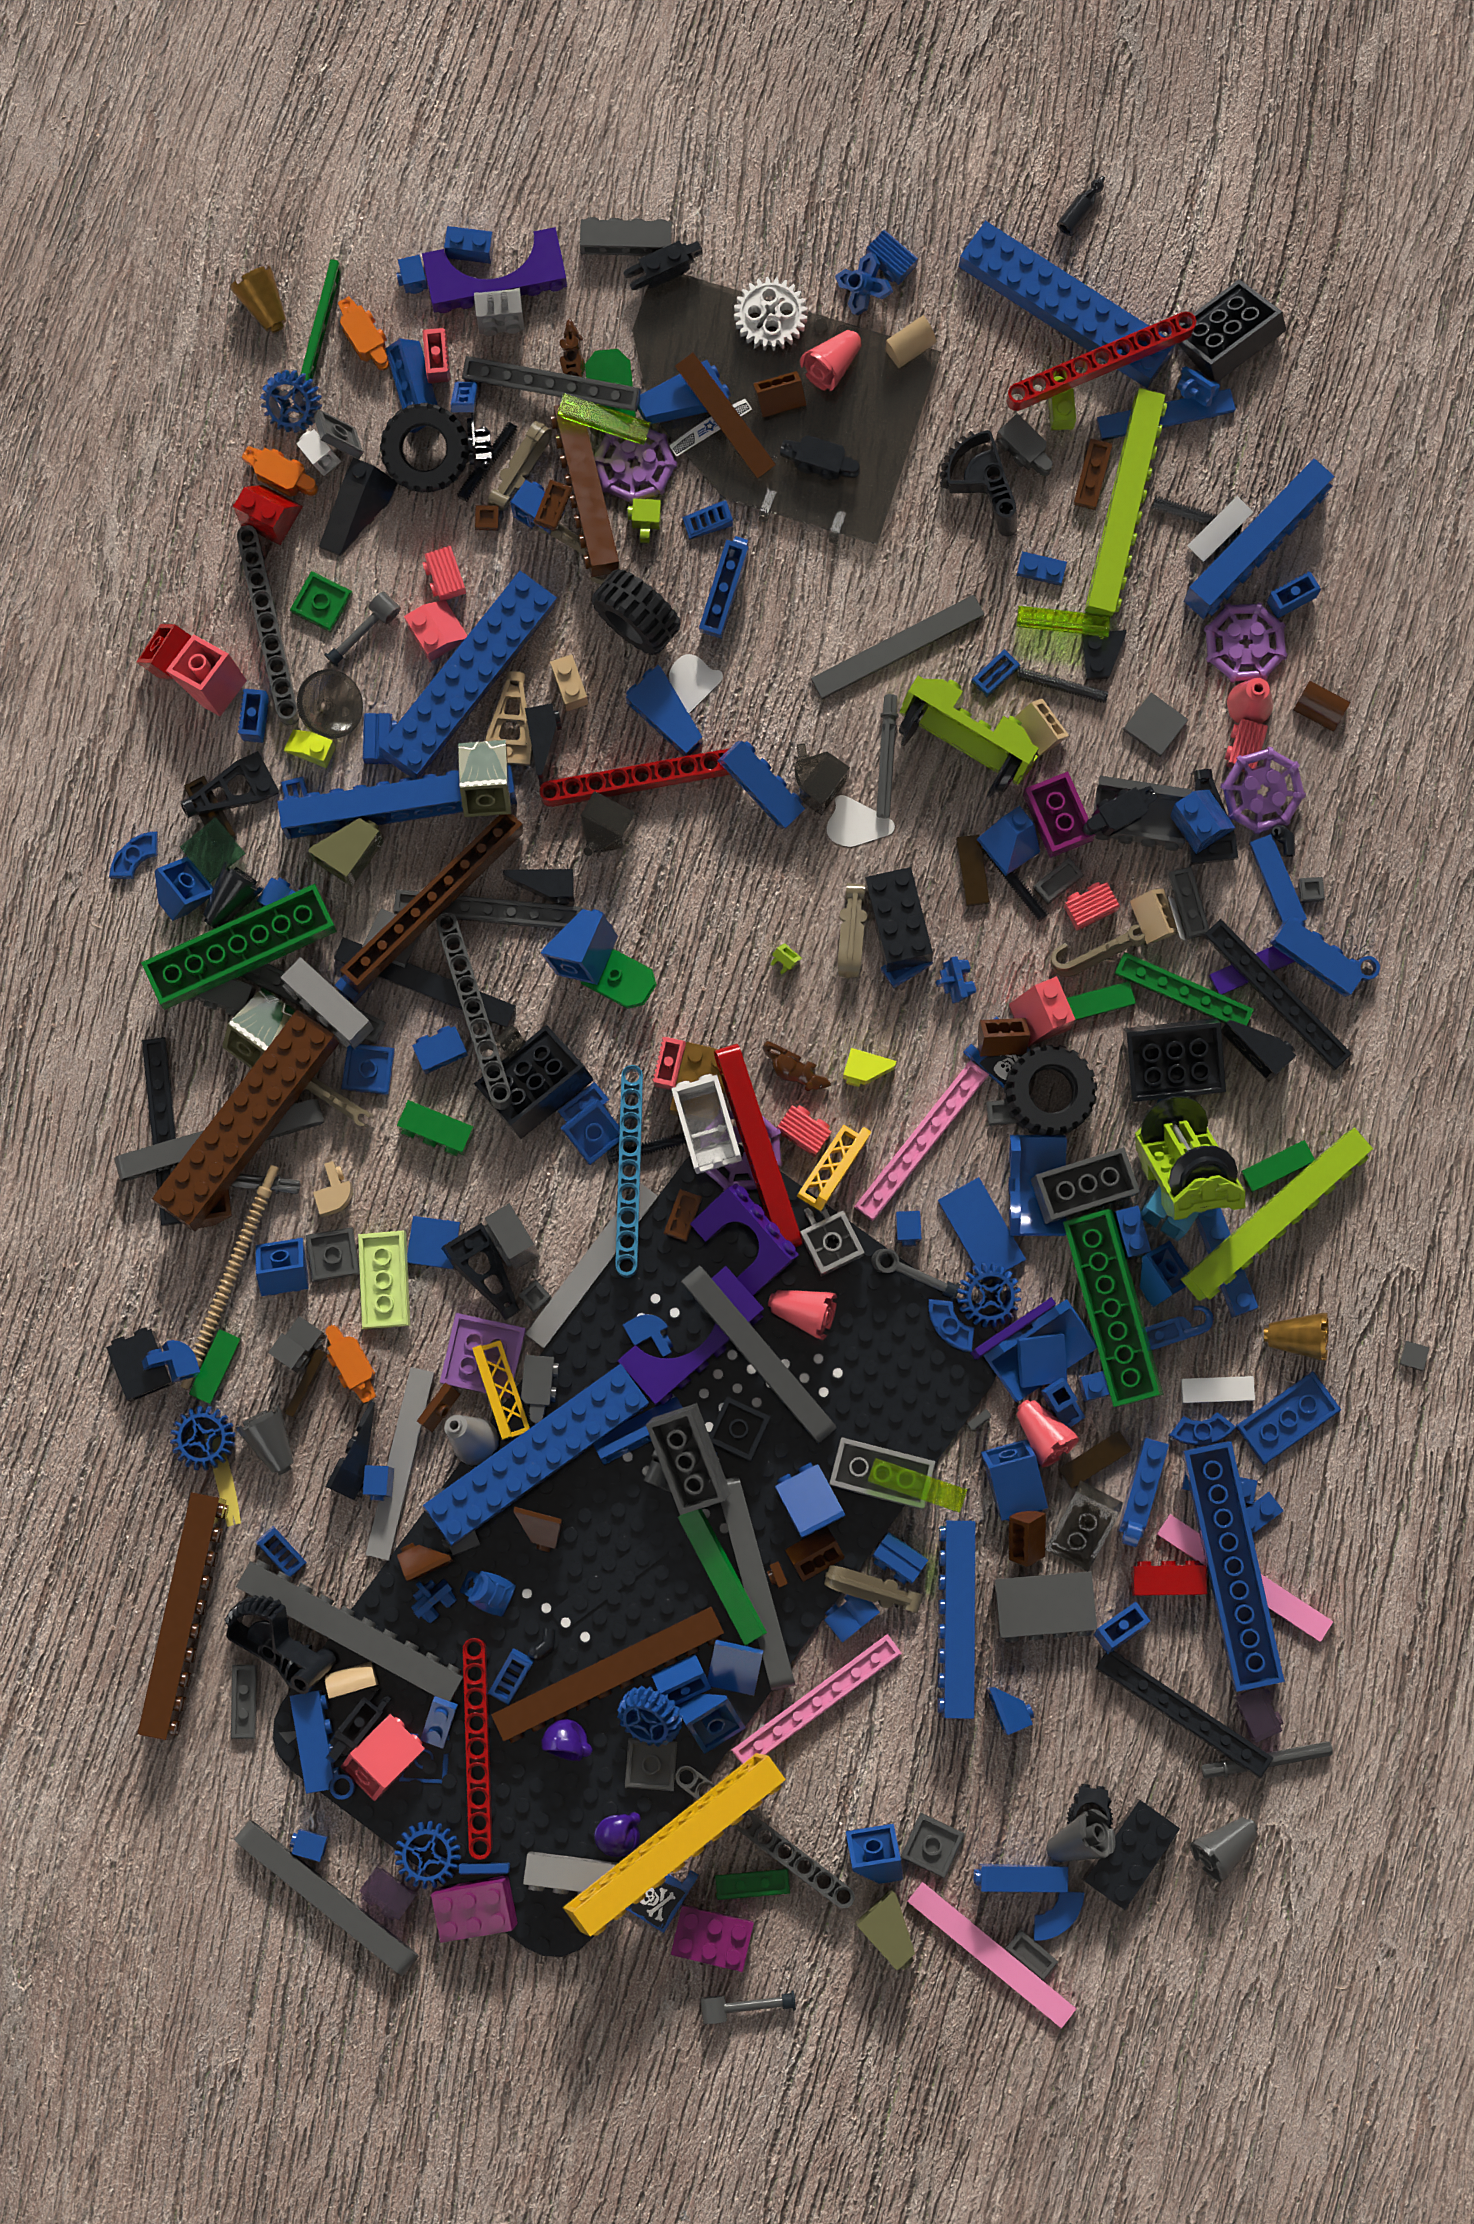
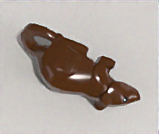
(572, 359)
(789, 1068)

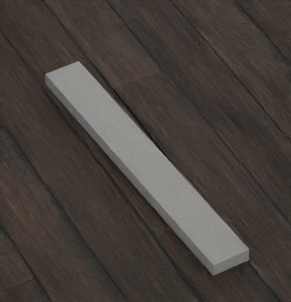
(584, 1274)
(401, 1459)

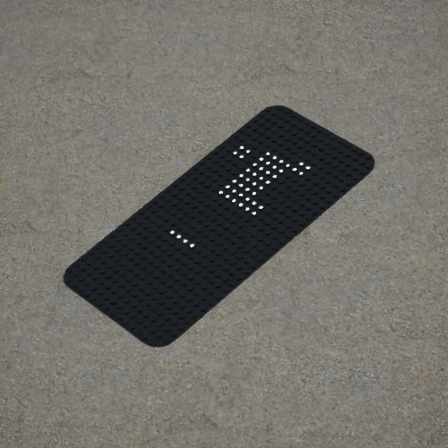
(876, 1377)

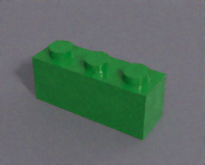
(435, 1128)

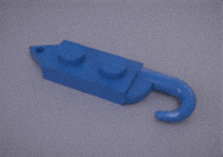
(1177, 1329)

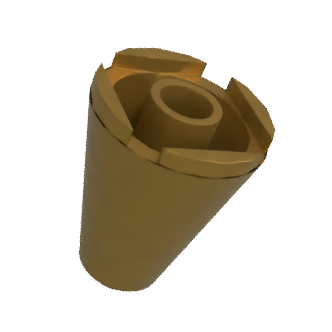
(261, 298)
(1300, 1335)

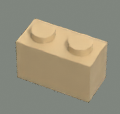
(569, 682)

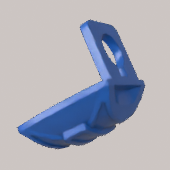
(489, 1592)

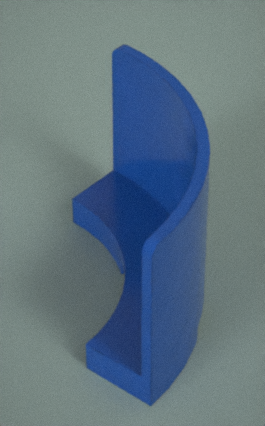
(1027, 1158)
(1057, 1320)

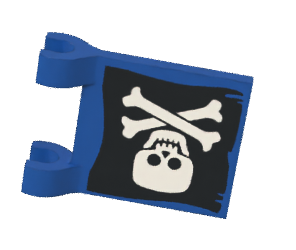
(995, 1066)
(664, 1901)

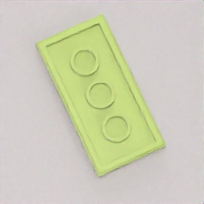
(384, 1280)

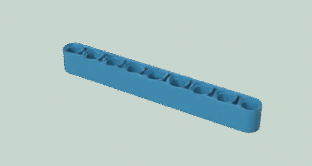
(632, 1159)

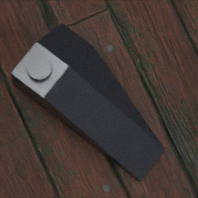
(359, 500)
(349, 1471)

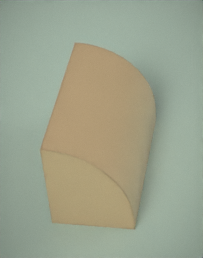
(910, 341)
(1041, 726)
(1154, 915)
(351, 1680)

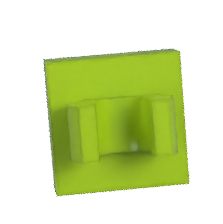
(786, 956)

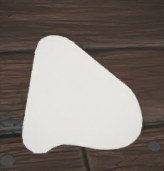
(693, 680)
(856, 823)

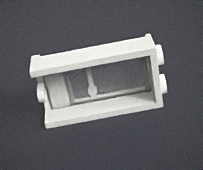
(706, 1123)

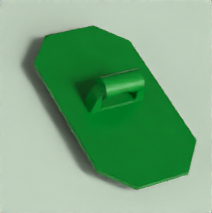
(610, 367)
(625, 981)

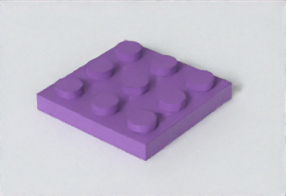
(460, 1363)

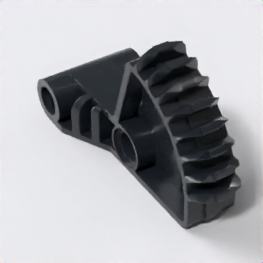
(978, 481)
(272, 1643)

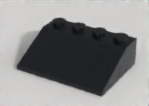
(1231, 330)
(1174, 1059)
(540, 1080)

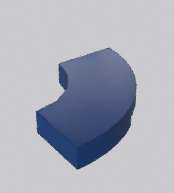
(133, 854)
(949, 1326)
(1202, 1432)
(1059, 1917)

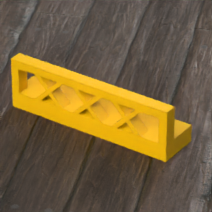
(841, 1167)
(494, 1398)

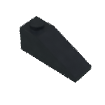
(550, 884)

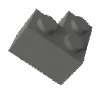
(297, 1345)

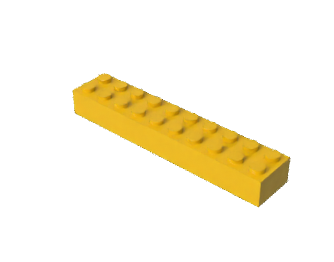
(674, 1844)

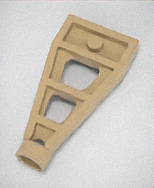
(519, 750)

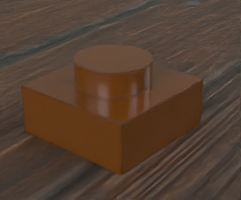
(486, 517)
(776, 1575)

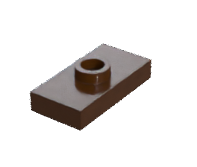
(552, 505)
(682, 1215)
(438, 1407)

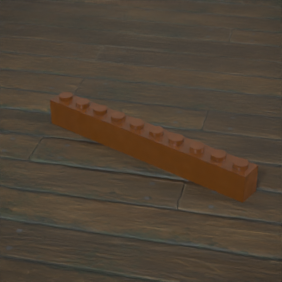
(431, 901)
(607, 1674)

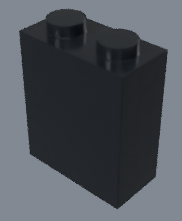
(127, 1362)

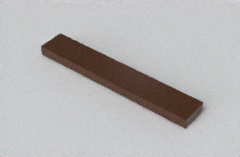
(725, 415)

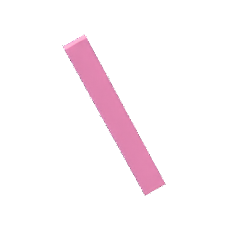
(921, 1141)
(1277, 1598)
(818, 1700)
(991, 1954)

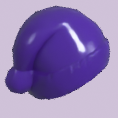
(566, 1740)
(618, 1834)

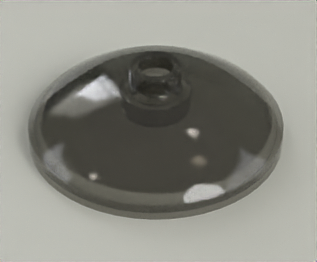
(341, 699)

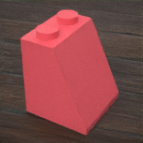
(207, 674)
(1044, 1010)
(382, 1756)

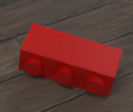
(1168, 1579)

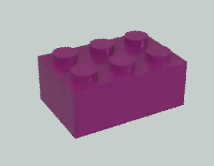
(1057, 814)
(474, 1909)
(712, 1937)

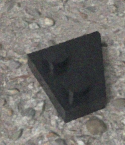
(1101, 653)

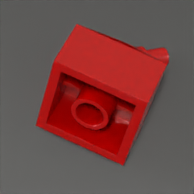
(163, 649)

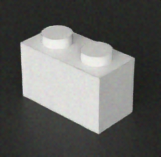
(318, 452)

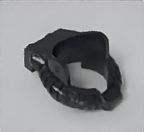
(1097, 1796)

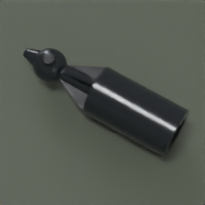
(1080, 208)

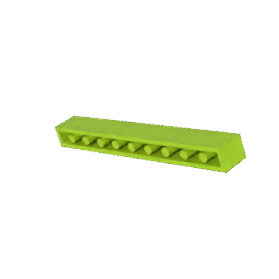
(1125, 502)
(1276, 1214)

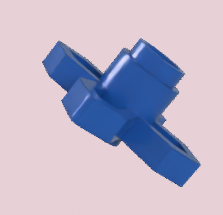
(863, 283)

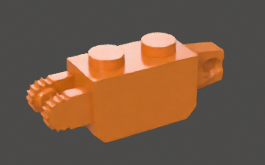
(362, 333)
(280, 472)
(352, 1363)

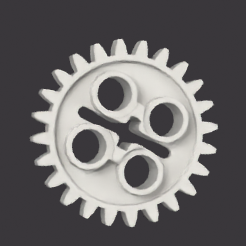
(786, 325)

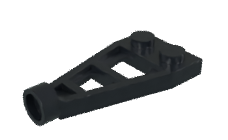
(257, 776)
(1224, 848)
(467, 1246)

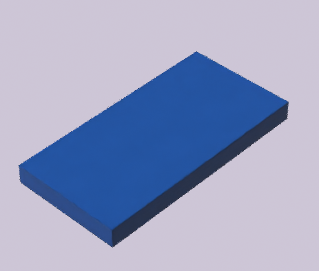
(981, 1227)
(1288, 1418)

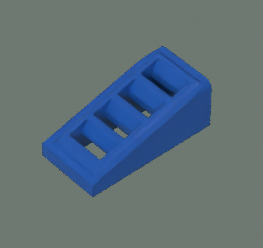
(718, 525)
(287, 1546)
(520, 1658)

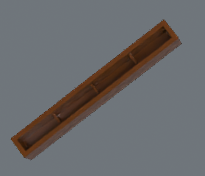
(586, 495)

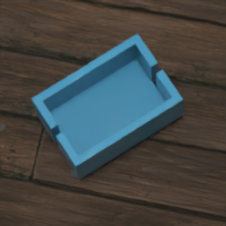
(1154, 1212)

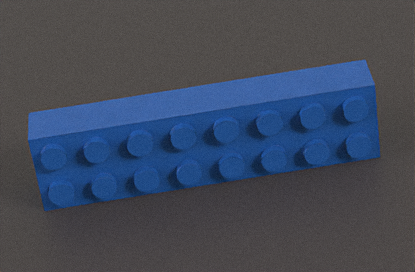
(1258, 539)
(958, 1619)

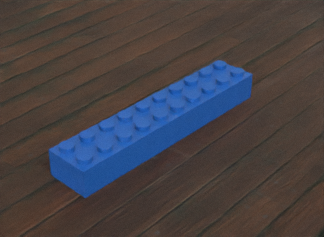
(1056, 297)
(467, 676)
(380, 804)
(535, 1455)
(1233, 1566)

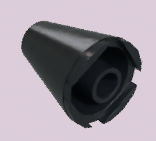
(230, 895)

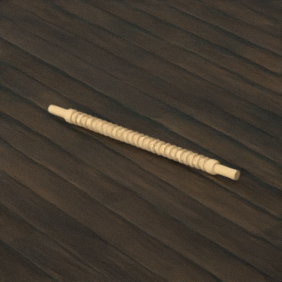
(263, 1193)

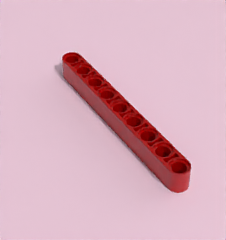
(1108, 353)
(631, 783)
(756, 1141)
(477, 1760)

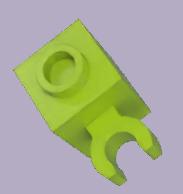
(646, 516)

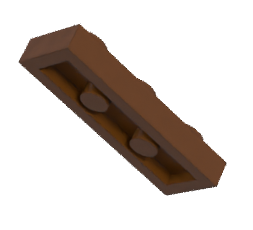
(1092, 474)

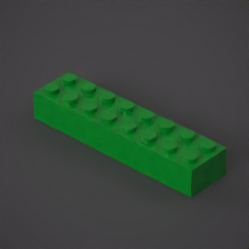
(238, 947)
(1113, 1308)

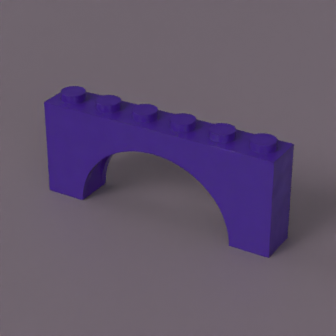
(539, 273)
(661, 1375)

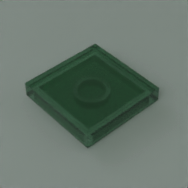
(211, 848)

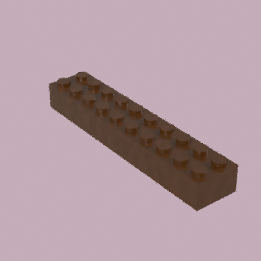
(246, 1120)
(182, 1617)

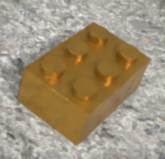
(696, 1062)

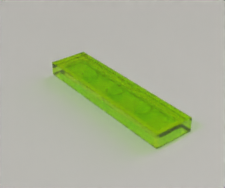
(603, 419)
(1063, 621)
(917, 1485)

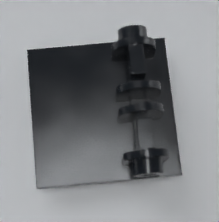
(480, 443)

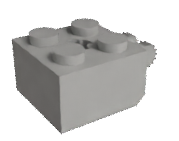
(499, 312)
(817, 1238)

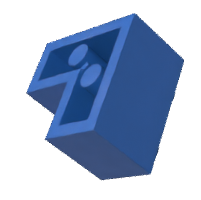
(527, 502)

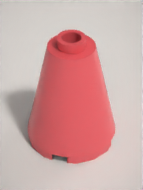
(831, 359)
(1250, 701)
(805, 1309)
(1045, 1433)

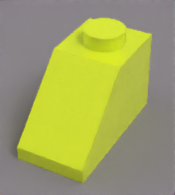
(310, 747)
(866, 1067)

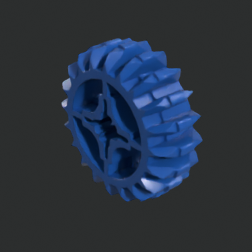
(274, 395)
(981, 1302)
(192, 1442)
(650, 1716)
(407, 1846)

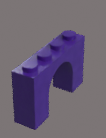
(774, 1250)

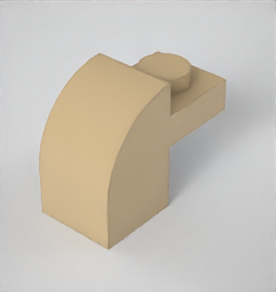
(333, 1198)

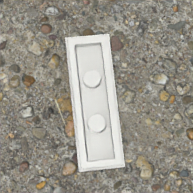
(1220, 528)
(1217, 1389)

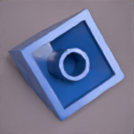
(1011, 840)
(181, 888)
(1162, 1273)
(1010, 1711)
(710, 1719)
(875, 1853)

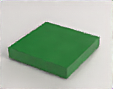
(321, 601)

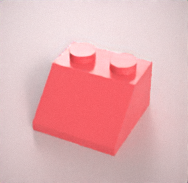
(435, 628)

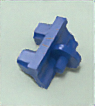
(1196, 386)
(953, 980)
(424, 1606)

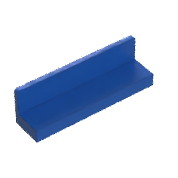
(409, 374)
(631, 1433)

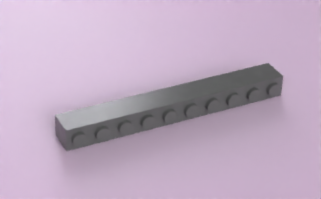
(351, 1632)

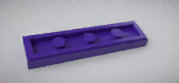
(1229, 978)
(1013, 1328)

